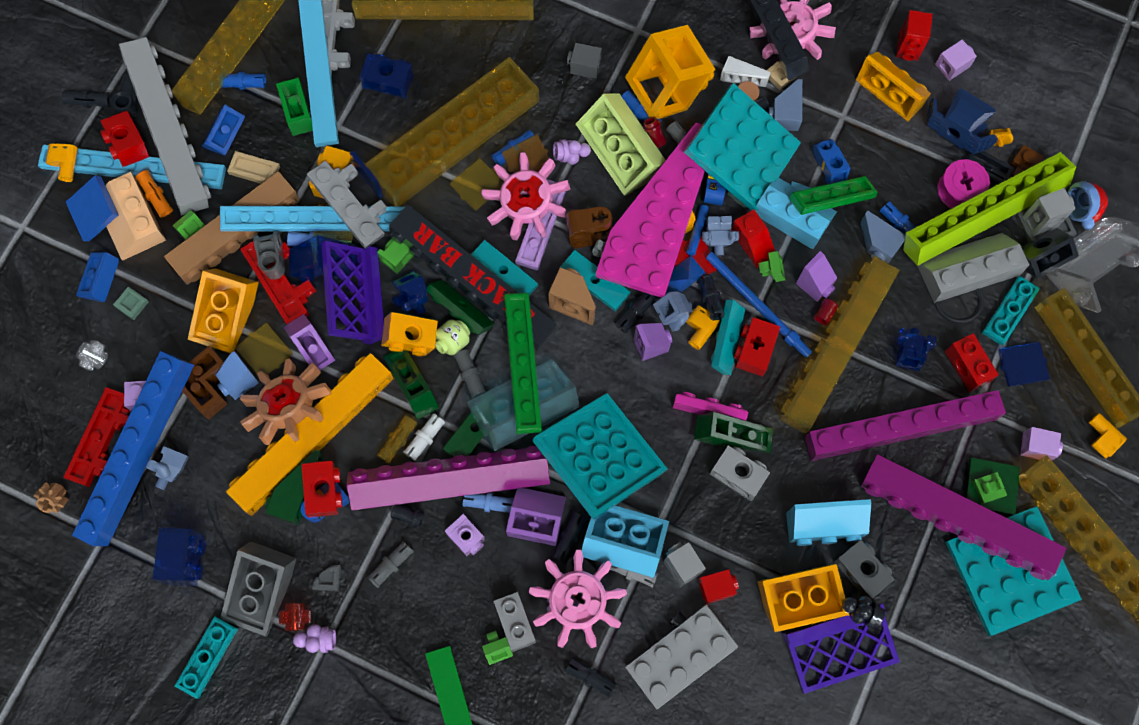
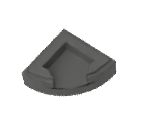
(328, 579)

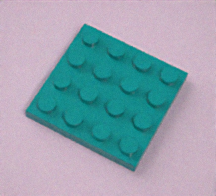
(742, 146)
(599, 455)
(1010, 594)

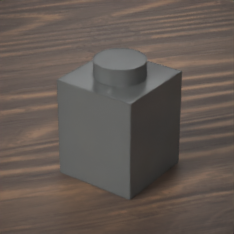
(584, 60)

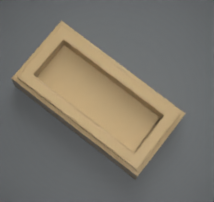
(252, 167)

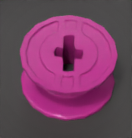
(962, 182)

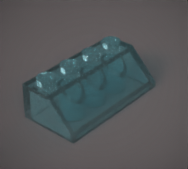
(496, 410)

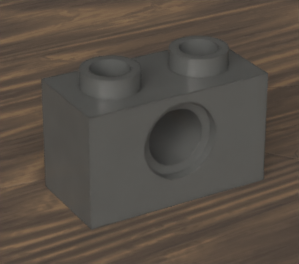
(850, 564)

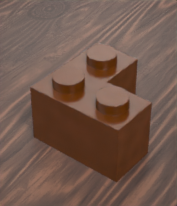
(201, 381)

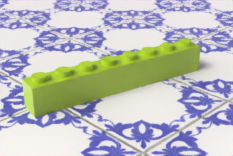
(988, 208)

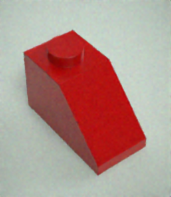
(754, 237)

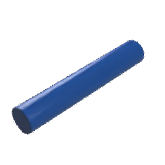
(697, 230)

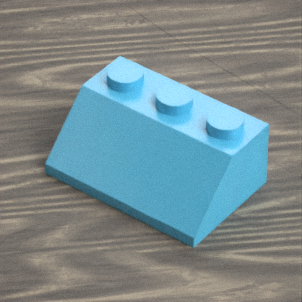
(781, 213)
(829, 521)

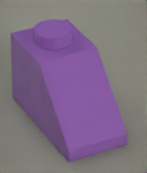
(817, 278)
(652, 340)
(309, 342)

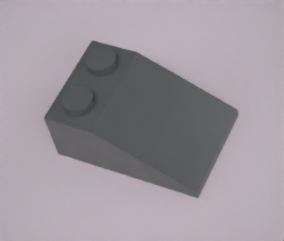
(257, 587)

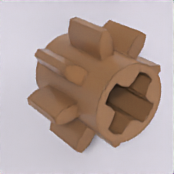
(51, 497)

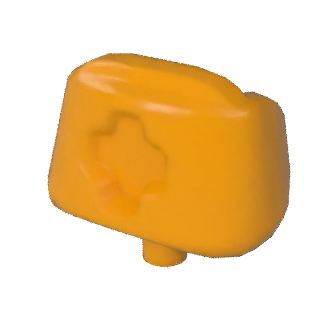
(1004, 136)

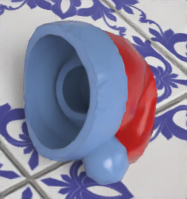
(1089, 202)

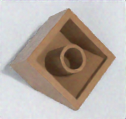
(571, 296)

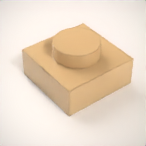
(778, 76)

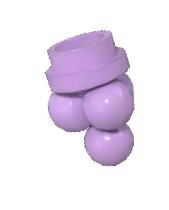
(569, 151)
(316, 639)

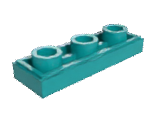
(498, 262)
(608, 292)
(1004, 320)
(728, 337)
(214, 643)

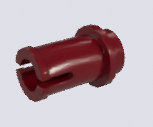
(652, 126)

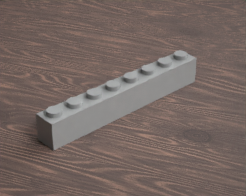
(164, 125)

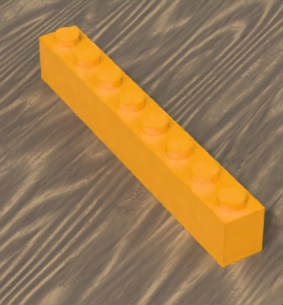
(283, 457)

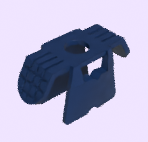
(965, 120)

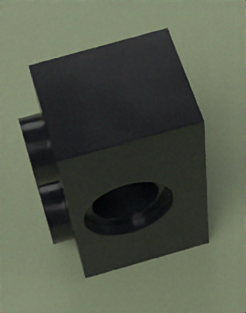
(1049, 252)

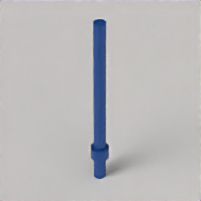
(791, 337)

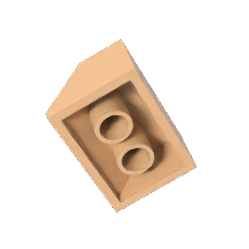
(136, 225)

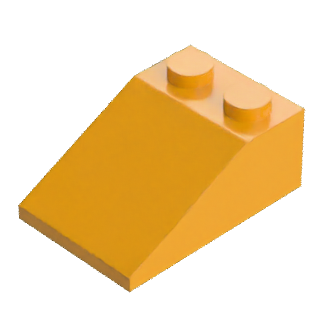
(221, 309)

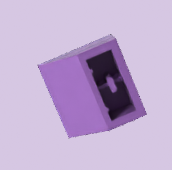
(536, 516)

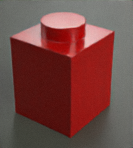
(718, 586)

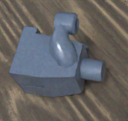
(719, 233)
(673, 309)
(169, 467)

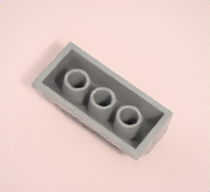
(973, 266)

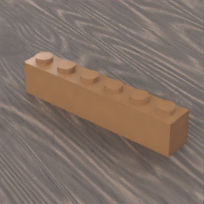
(211, 244)

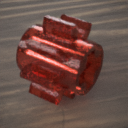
(294, 617)

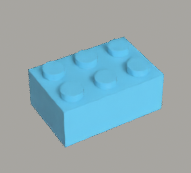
(626, 540)

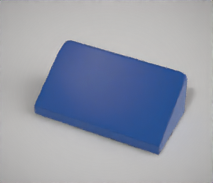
(223, 130)
(98, 276)

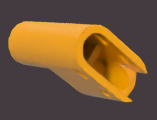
(63, 158)
(703, 325)
(1110, 437)

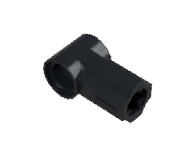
(125, 96)

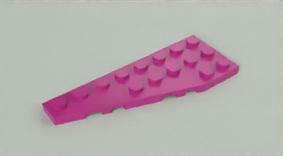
(651, 231)

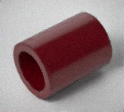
(826, 312)

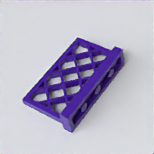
(367, 293)
(820, 630)

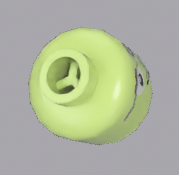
(452, 337)

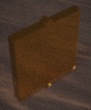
(534, 151)

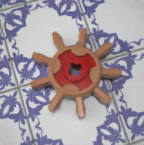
(284, 402)

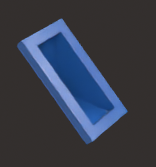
(684, 275)

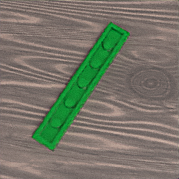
(522, 363)

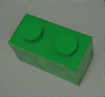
(295, 106)

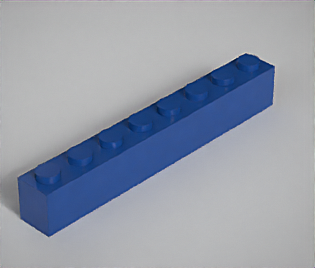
(133, 450)

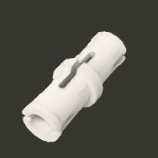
(424, 437)

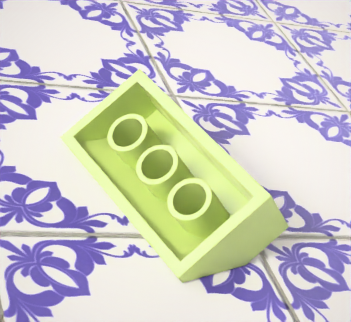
(620, 143)

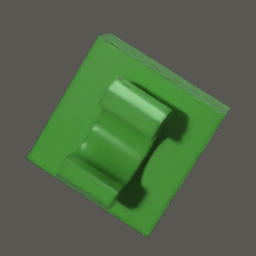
(188, 225)
(773, 267)
(989, 488)
(496, 649)

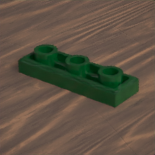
(459, 307)
(463, 439)

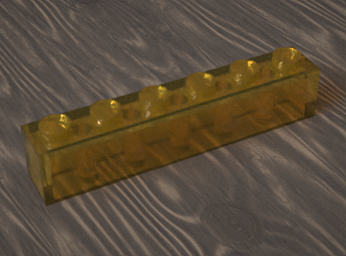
(1090, 357)

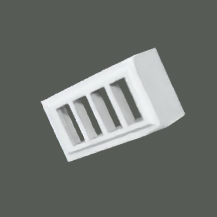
(739, 71)

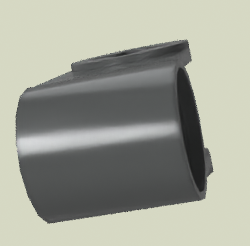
(270, 250)

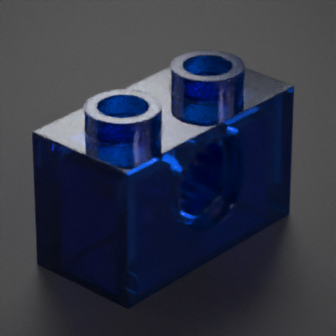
(394, 84)

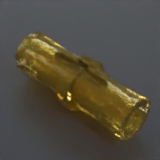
(397, 439)

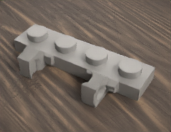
(334, 20)
(359, 219)

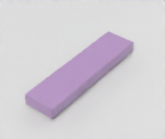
(533, 244)

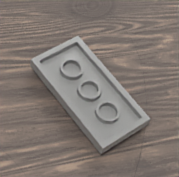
(682, 656)

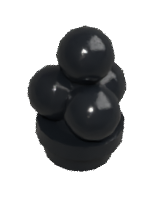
(864, 611)

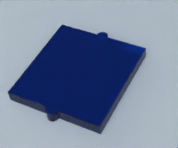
(366, 174)
(1024, 364)

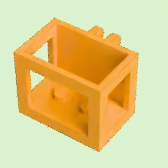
(678, 63)

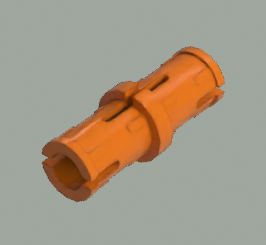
(154, 193)

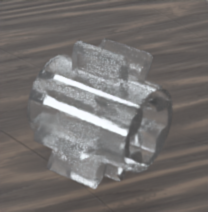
(91, 355)

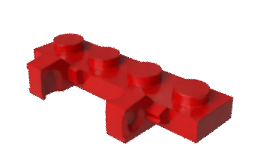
(286, 297)
(90, 454)

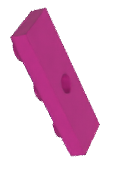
(687, 402)

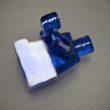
(412, 291)
(913, 349)

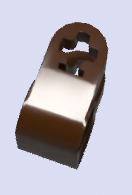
(583, 228)

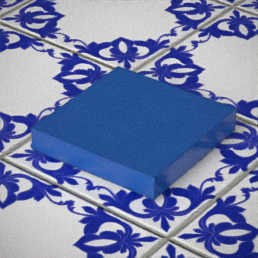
(92, 208)

